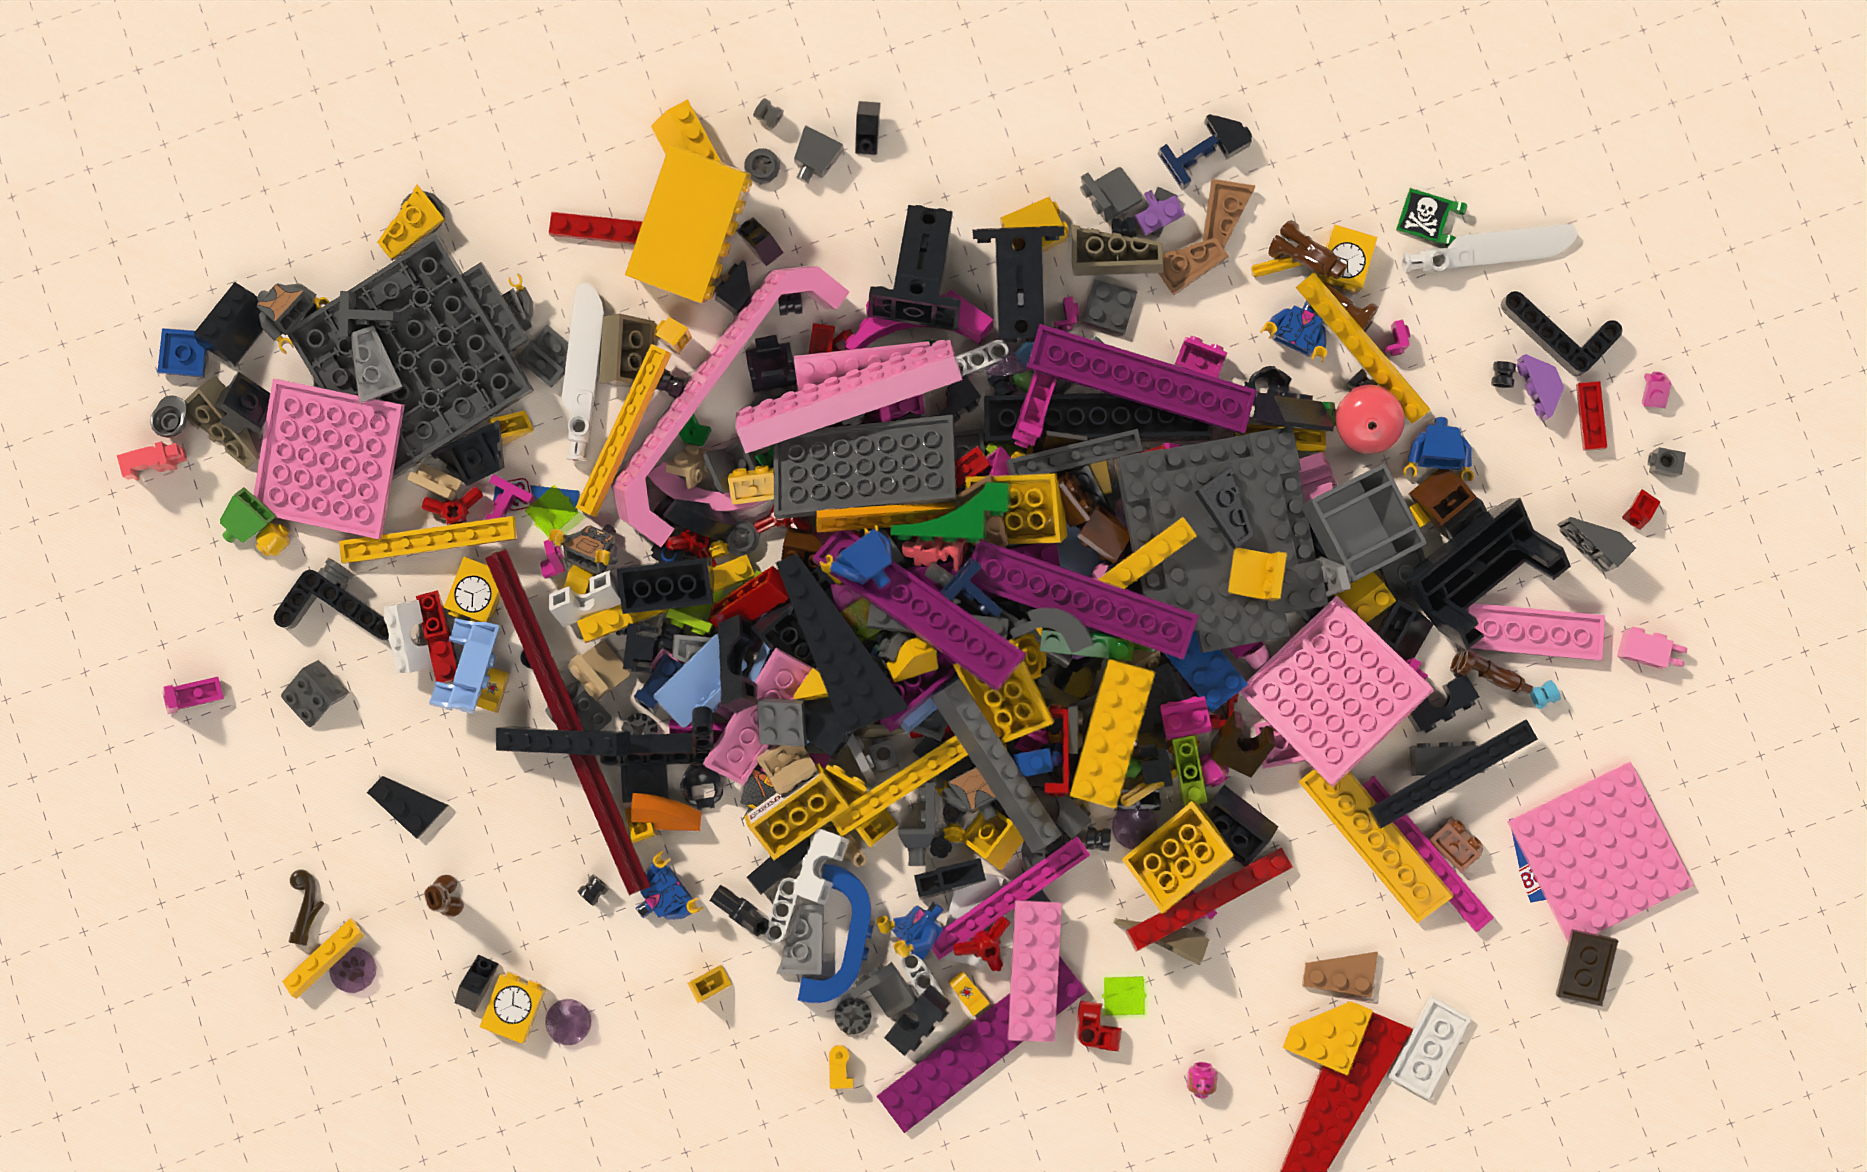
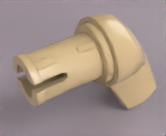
(853, 851)

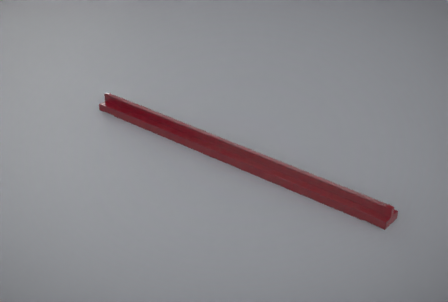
(566, 718)

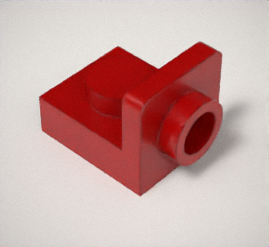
(1641, 509)

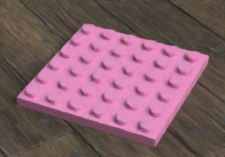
(328, 458)
(1335, 690)
(1600, 852)

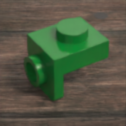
(694, 433)

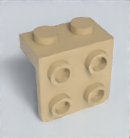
(598, 670)
(786, 766)

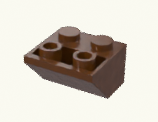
(1442, 496)
(1076, 503)
(1104, 534)
(803, 544)

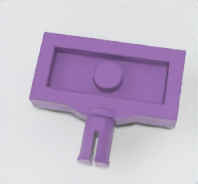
(1159, 213)

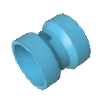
(1545, 694)

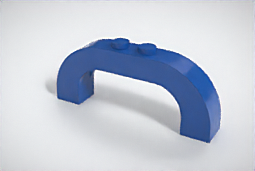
(860, 929)

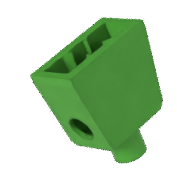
(244, 516)

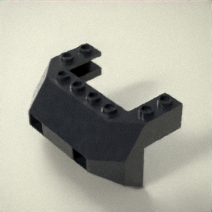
(1476, 563)

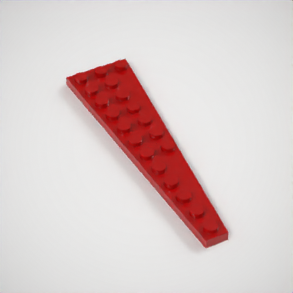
(1341, 1098)

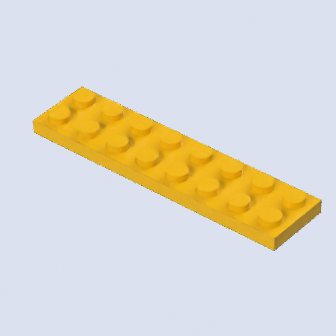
(1383, 849)

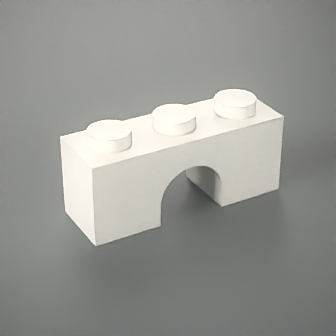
(570, 607)
(399, 621)
(810, 881)

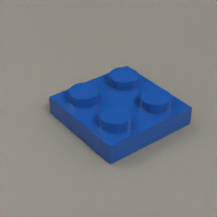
(181, 354)

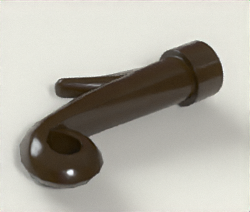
(307, 910)

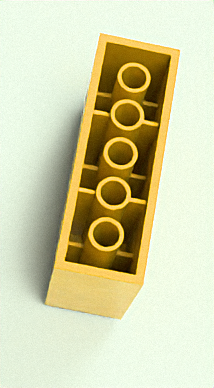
(689, 224)
(1111, 733)

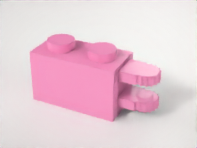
(1649, 649)

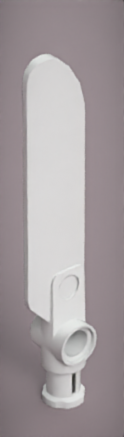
(1495, 248)
(582, 366)

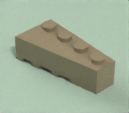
(1114, 254)

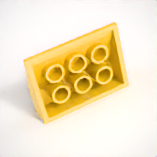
(1035, 508)
(1013, 708)
(1178, 856)

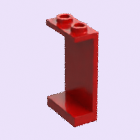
(1060, 789)

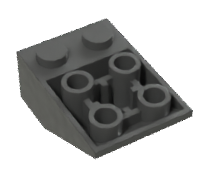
(1603, 545)

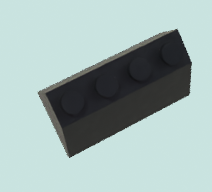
(666, 585)

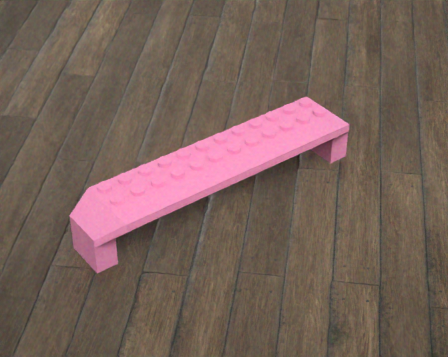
(630, 484)

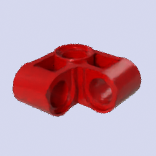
(1103, 1036)

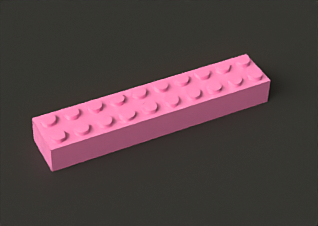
(847, 396)

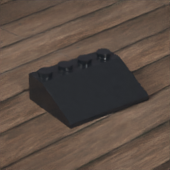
(782, 629)

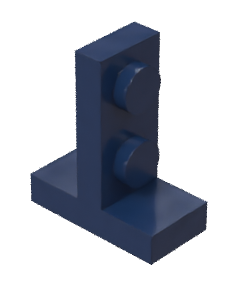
(1186, 160)
(962, 580)
(663, 672)

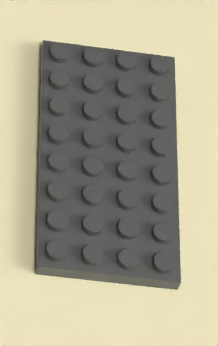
(866, 466)

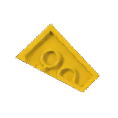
(411, 224)

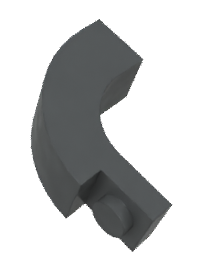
(1064, 622)

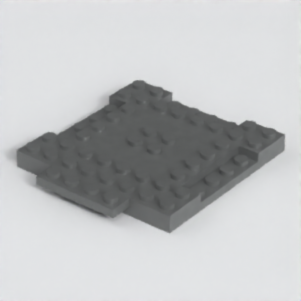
(445, 349)
(1161, 489)

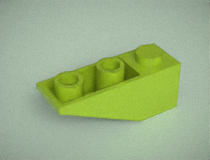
(1186, 760)

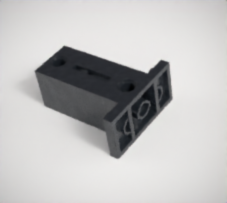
(919, 274)
(1019, 277)

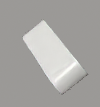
(985, 352)
(777, 920)
(920, 969)

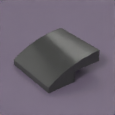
(546, 356)

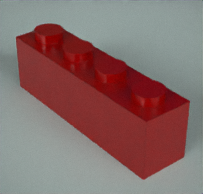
(752, 598)

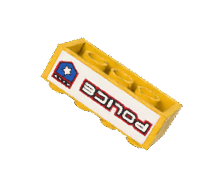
(795, 815)

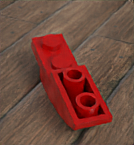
(437, 634)

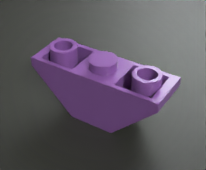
(1542, 384)

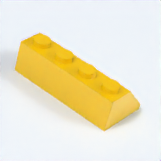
(683, 129)

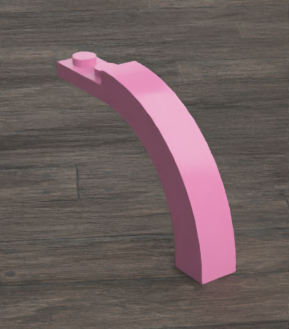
(676, 488)

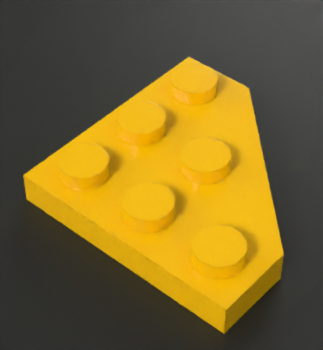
(1331, 1036)

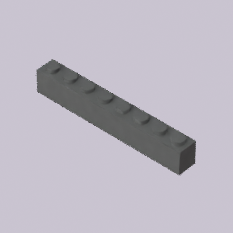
(996, 766)

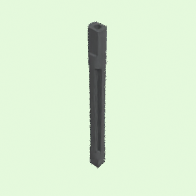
(942, 577)

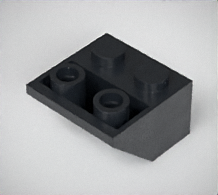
(1404, 629)

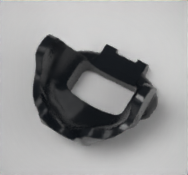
(1276, 379)
(701, 776)

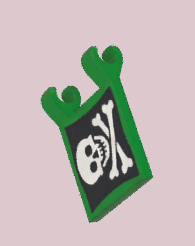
(1426, 216)

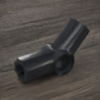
(740, 910)

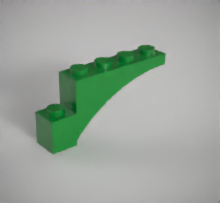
(966, 521)
(1104, 645)

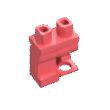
(159, 458)
(931, 551)

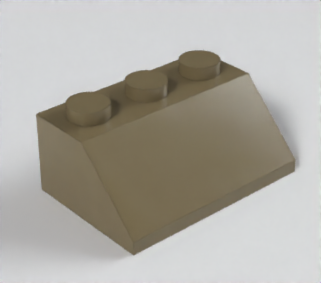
(624, 348)

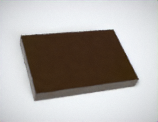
(1586, 967)

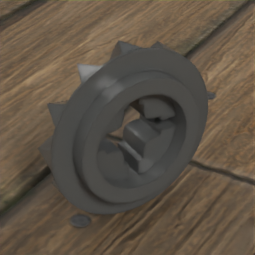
(765, 156)
(752, 539)
(638, 720)
(846, 1006)

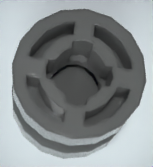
(768, 113)

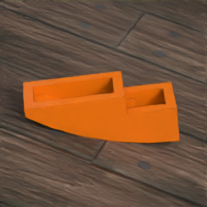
(664, 813)

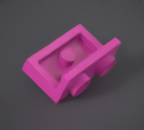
(1201, 357)

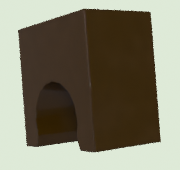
(1241, 753)

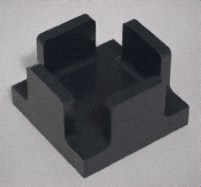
(770, 364)
(244, 404)
(639, 648)
(1158, 768)

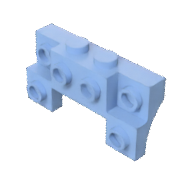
(472, 670)

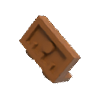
(1457, 844)

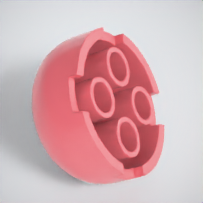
(1366, 405)

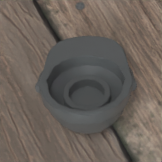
(169, 417)

